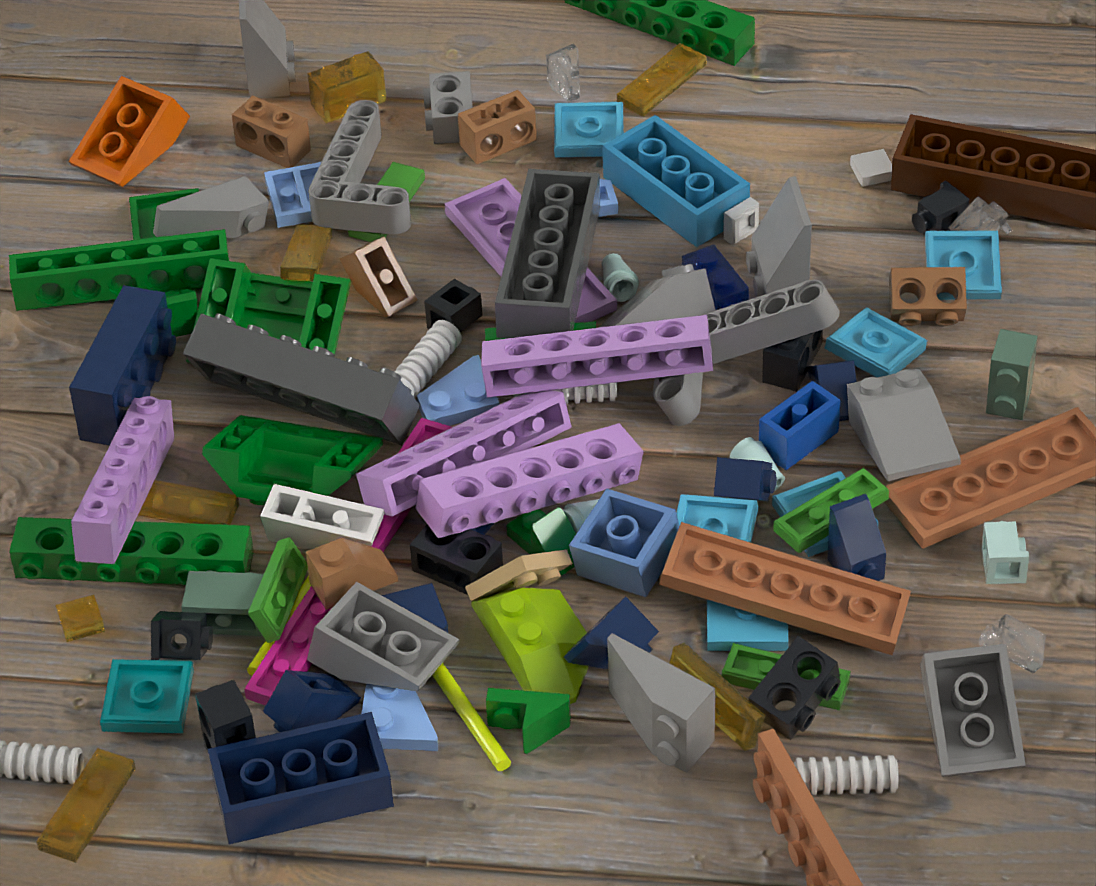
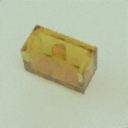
(345, 82)

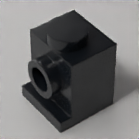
(939, 209)
(454, 304)
(190, 625)

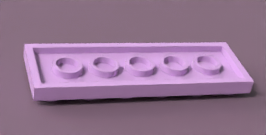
(488, 222)

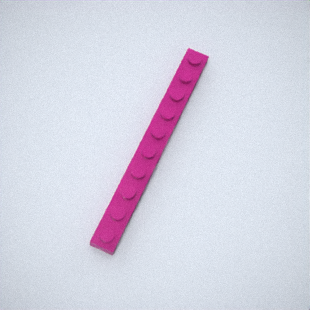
(296, 638)

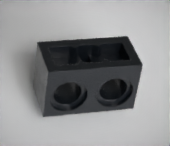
(788, 361)
(456, 557)
(785, 683)
(224, 715)

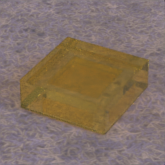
(80, 618)

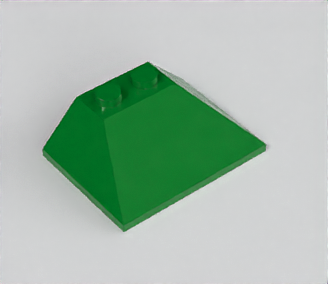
(290, 308)
(265, 452)

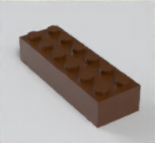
(1013, 170)

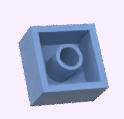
(624, 542)

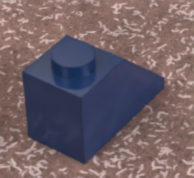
(856, 539)
(622, 621)
(308, 699)

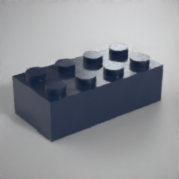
(122, 362)
(300, 777)

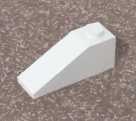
(317, 518)

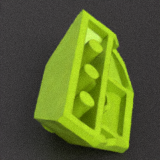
(533, 635)

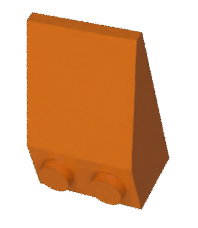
(129, 132)

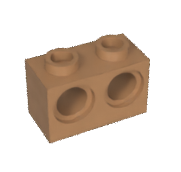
(497, 126)
(271, 132)
(926, 285)

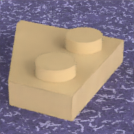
(521, 573)

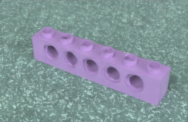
(596, 356)
(492, 434)
(528, 480)
(123, 481)

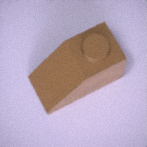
(379, 277)
(341, 564)

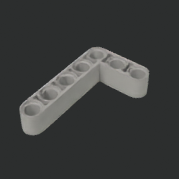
(336, 190)
(745, 329)

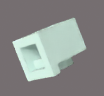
(1004, 553)

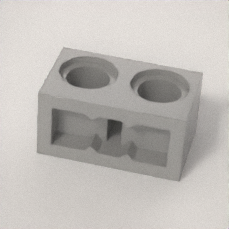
(446, 97)

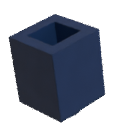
(744, 479)

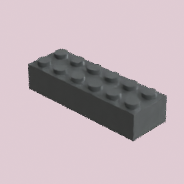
(548, 253)
(302, 377)

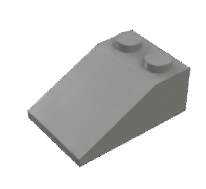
(265, 51)
(781, 243)
(676, 295)
(901, 424)
(378, 642)
(662, 703)
(972, 710)

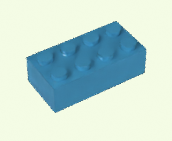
(673, 179)

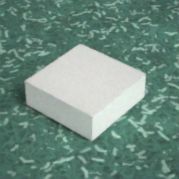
(871, 167)
(741, 221)

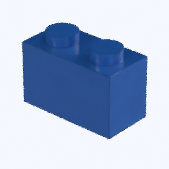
(800, 424)

